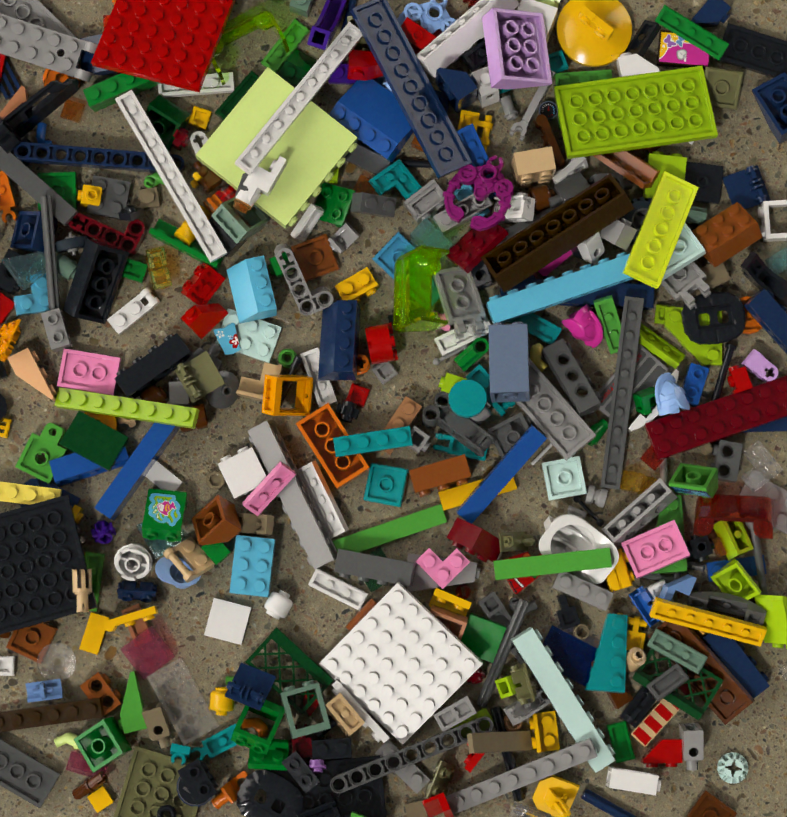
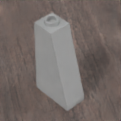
(423, 581)

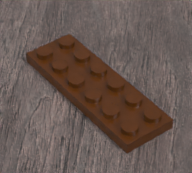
(731, 696)

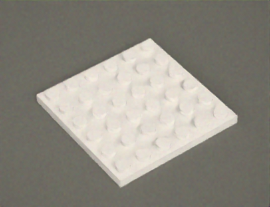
(400, 663)

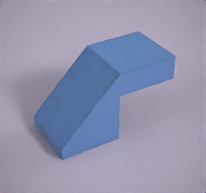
(683, 585)

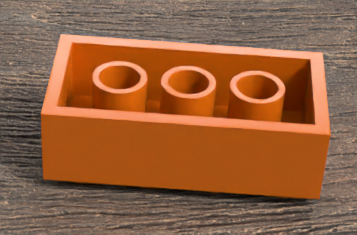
(319, 430)

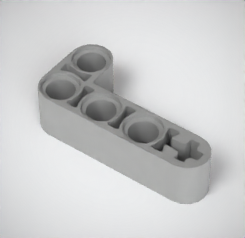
(296, 279)

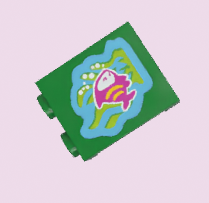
(164, 515)

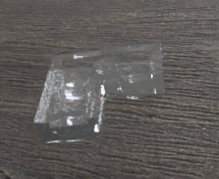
(764, 466)

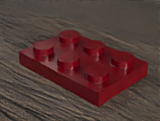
(474, 245)

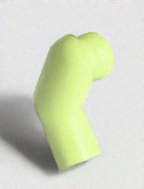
(67, 738)

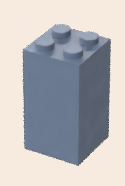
(509, 362)

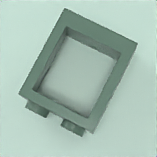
(234, 225)
(309, 685)

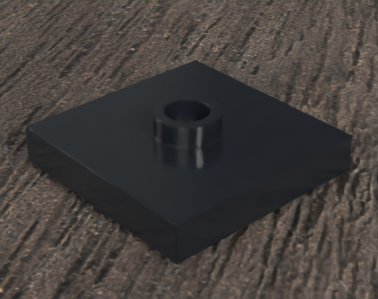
(707, 178)

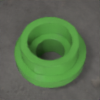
(282, 354)

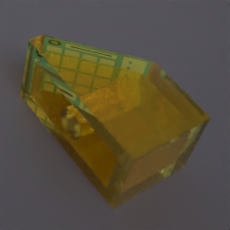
(158, 268)

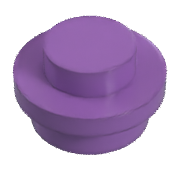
(317, 766)

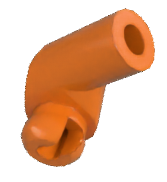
(258, 725)

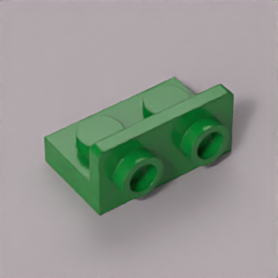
(272, 761)

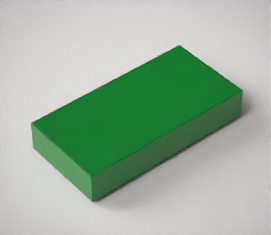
(620, 741)

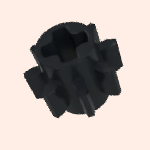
(347, 411)

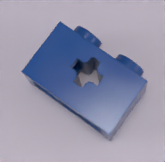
(694, 382)

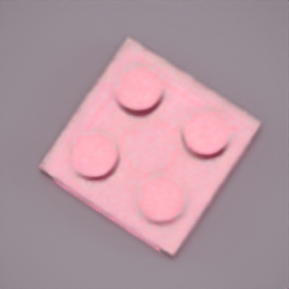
(147, 652)

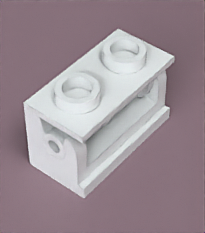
(521, 208)

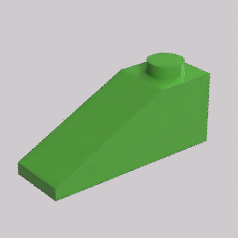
(132, 707)

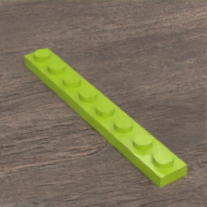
(127, 408)

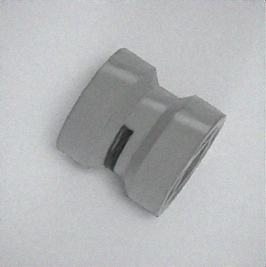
(596, 496)

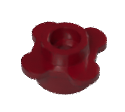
(477, 677)

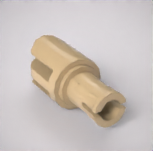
(82, 592)

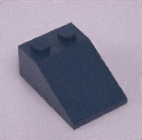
(773, 103)

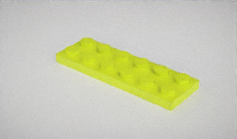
(660, 230)

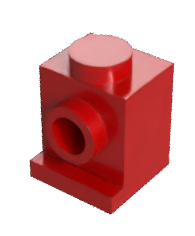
(739, 379)

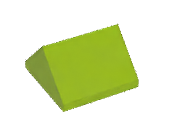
(735, 581)

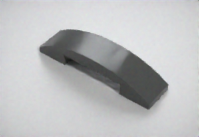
(729, 604)
(496, 612)

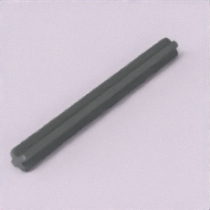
(50, 252)
(502, 653)

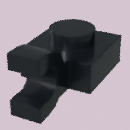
(567, 615)

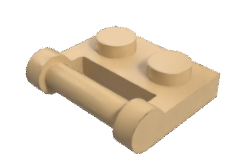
(193, 556)

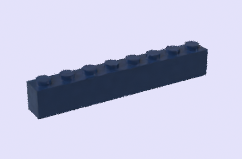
(617, 291)

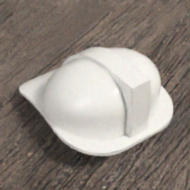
(574, 534)

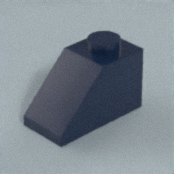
(712, 14)

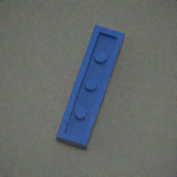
(474, 149)

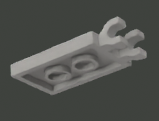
(523, 125)
(686, 282)
(460, 300)

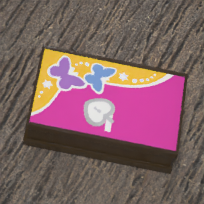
(678, 52)

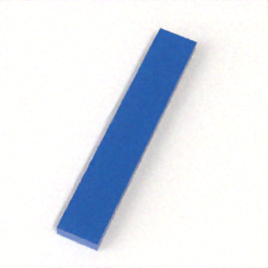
(501, 474)

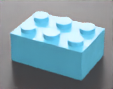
(252, 566)

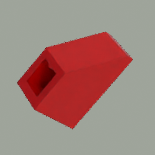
(664, 751)

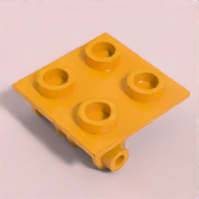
(8, 335)

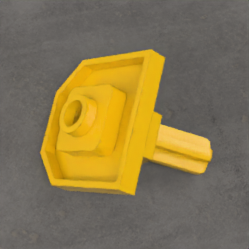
(555, 796)

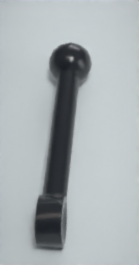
(577, 499)

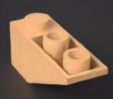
(26, 367)

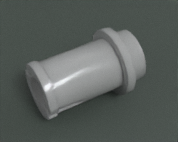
(508, 107)

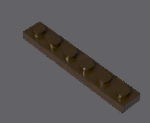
(51, 714)

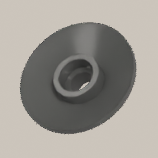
(224, 400)

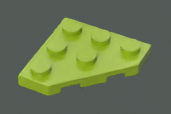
(705, 354)

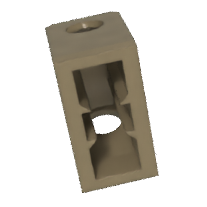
(154, 716)

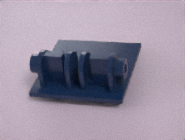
(746, 187)
(250, 686)

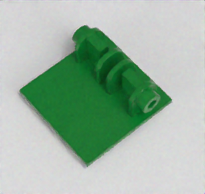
(335, 202)

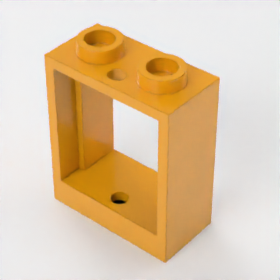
(273, 392)

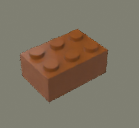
(727, 234)
(440, 475)

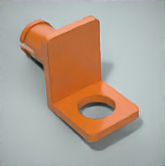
(229, 791)

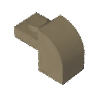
(256, 524)

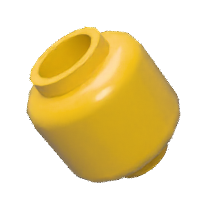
(219, 702)

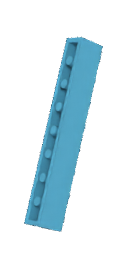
(558, 290)

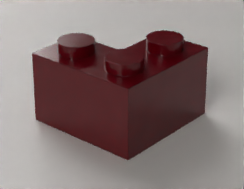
(474, 540)

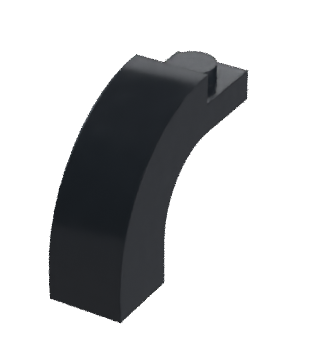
(764, 278)

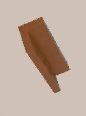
(631, 167)

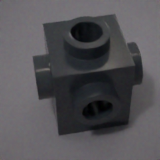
(695, 553)

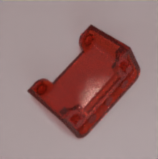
(737, 509)

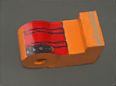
(221, 196)

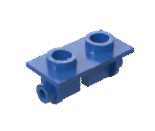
(641, 599)

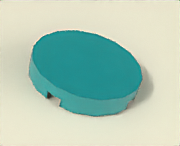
(467, 398)

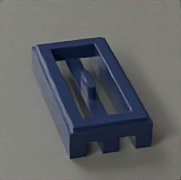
(12, 92)

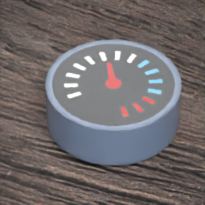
(548, 109)

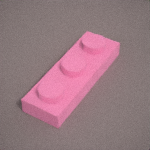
(269, 488)

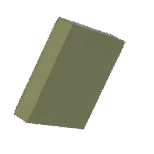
(723, 86)

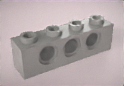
(639, 513)

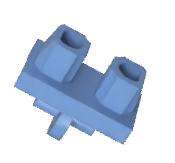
(44, 690)

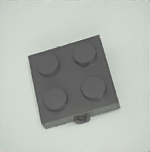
(113, 197)

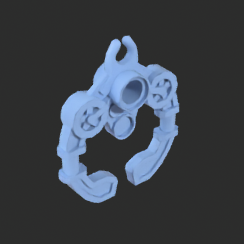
(420, 12)

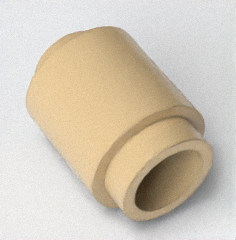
(634, 659)

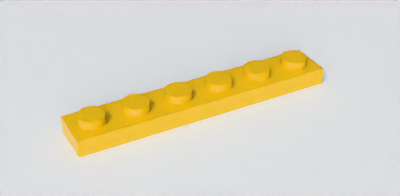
(708, 621)

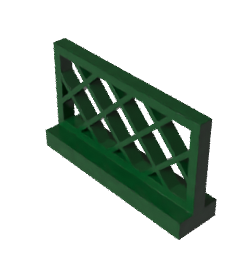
(303, 661)
(674, 697)

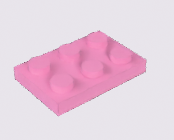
(88, 372)
(655, 549)

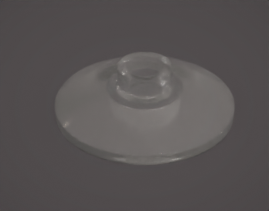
(46, 661)

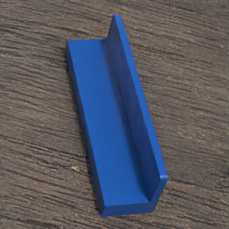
(75, 467)

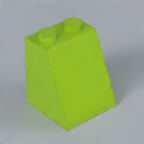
(775, 619)

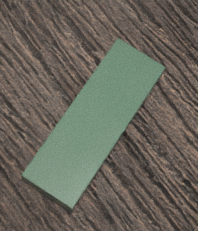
(677, 651)

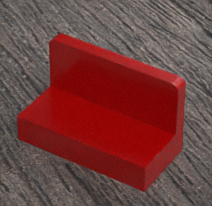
(437, 805)

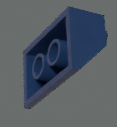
(457, 87)

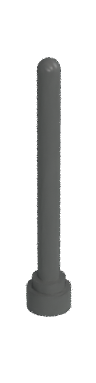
(758, 560)

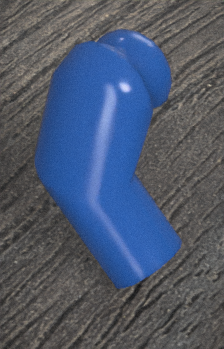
(40, 134)

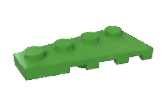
(670, 513)

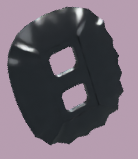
(715, 332)
(276, 787)

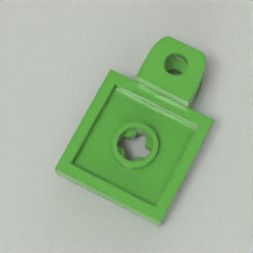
(46, 444)

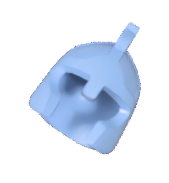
(669, 395)

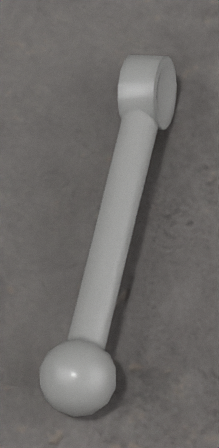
(436, 361)

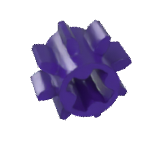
(103, 532)

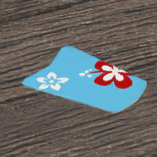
(228, 339)

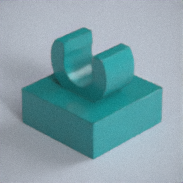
(180, 751)

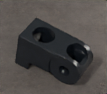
(482, 276)

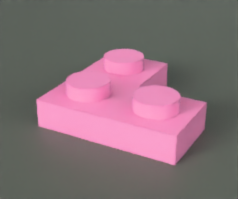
(442, 571)

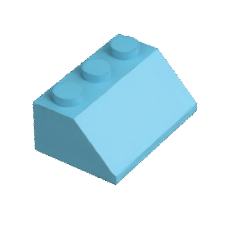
(252, 290)

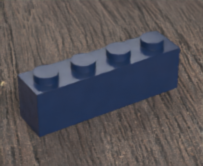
(770, 316)
(736, 661)

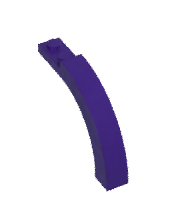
(327, 24)

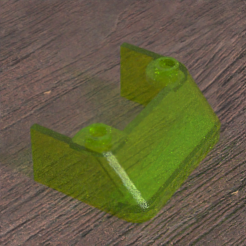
(244, 24)
(414, 290)

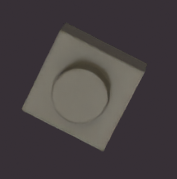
(149, 198)

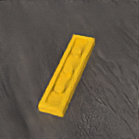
(456, 496)

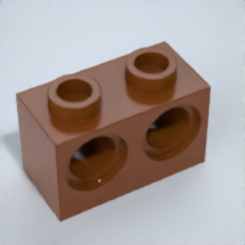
(106, 690)

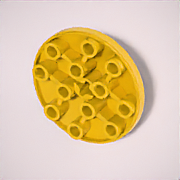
(594, 31)

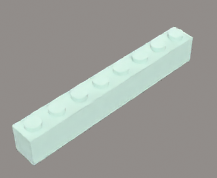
(561, 696)

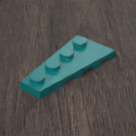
(609, 666)

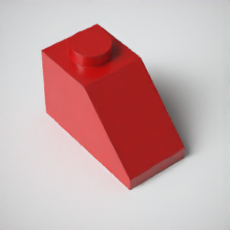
(203, 318)

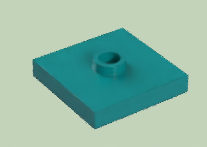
(386, 485)

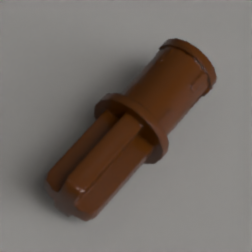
(90, 785)

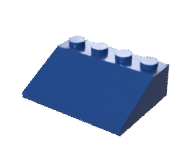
(373, 117)

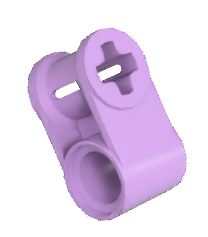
(757, 363)

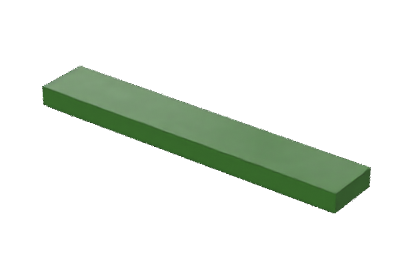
(392, 530)
(552, 564)

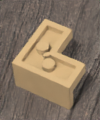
(254, 388)

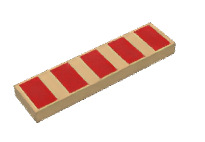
(658, 718)

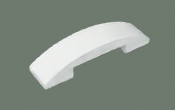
(640, 420)

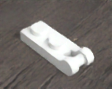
(133, 311)

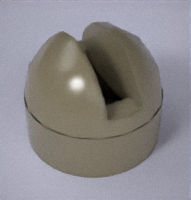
(584, 634)

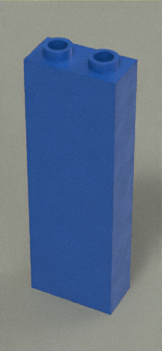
(135, 469)

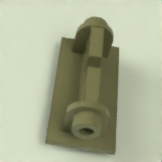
(515, 541)
(522, 676)

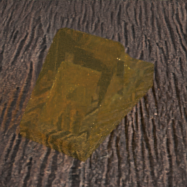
(635, 482)

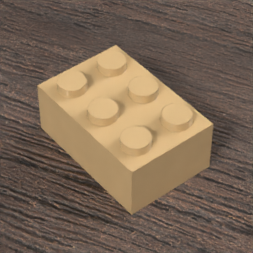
(533, 167)

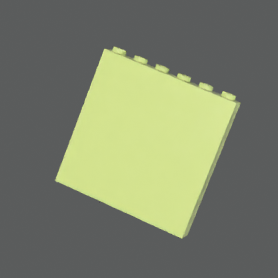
(310, 145)

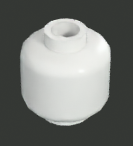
(278, 604)

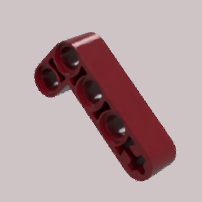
(105, 231)

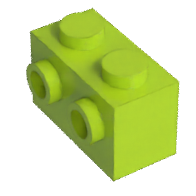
(733, 538)

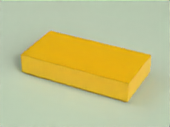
(94, 633)

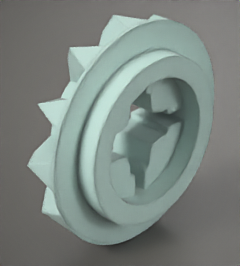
(725, 773)

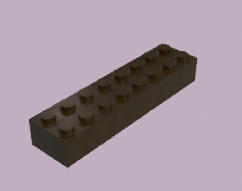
(557, 232)

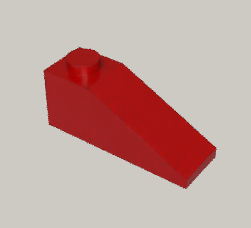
(362, 66)

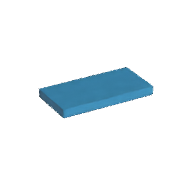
(391, 251)

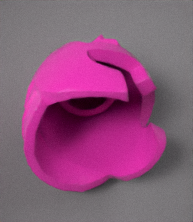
(585, 326)

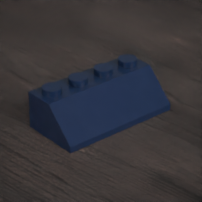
(339, 341)

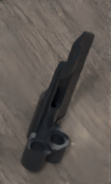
(26, 116)

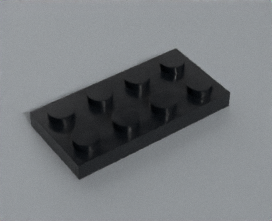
(755, 51)

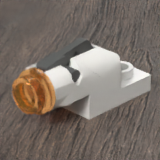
(258, 182)

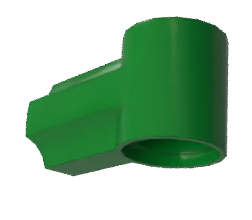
(471, 355)

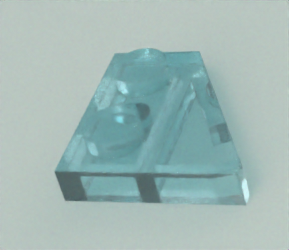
(26, 268)

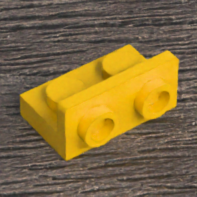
(357, 286)
(450, 602)
(545, 731)

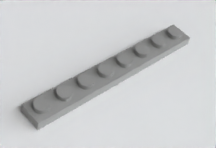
(521, 776)

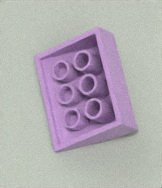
(516, 49)

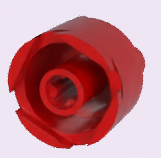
(381, 343)

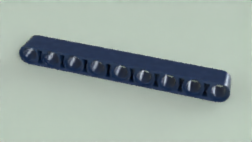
(89, 161)

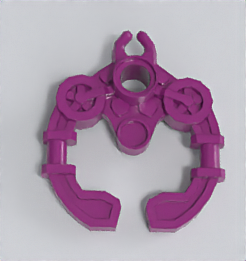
(483, 188)

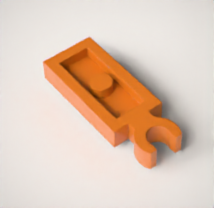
(7, 199)

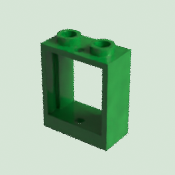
(259, 745)

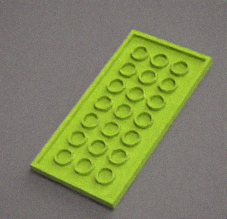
(635, 112)

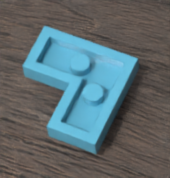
(35, 302)

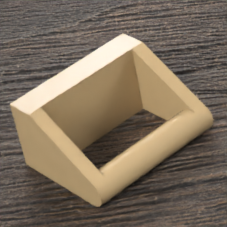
(344, 715)

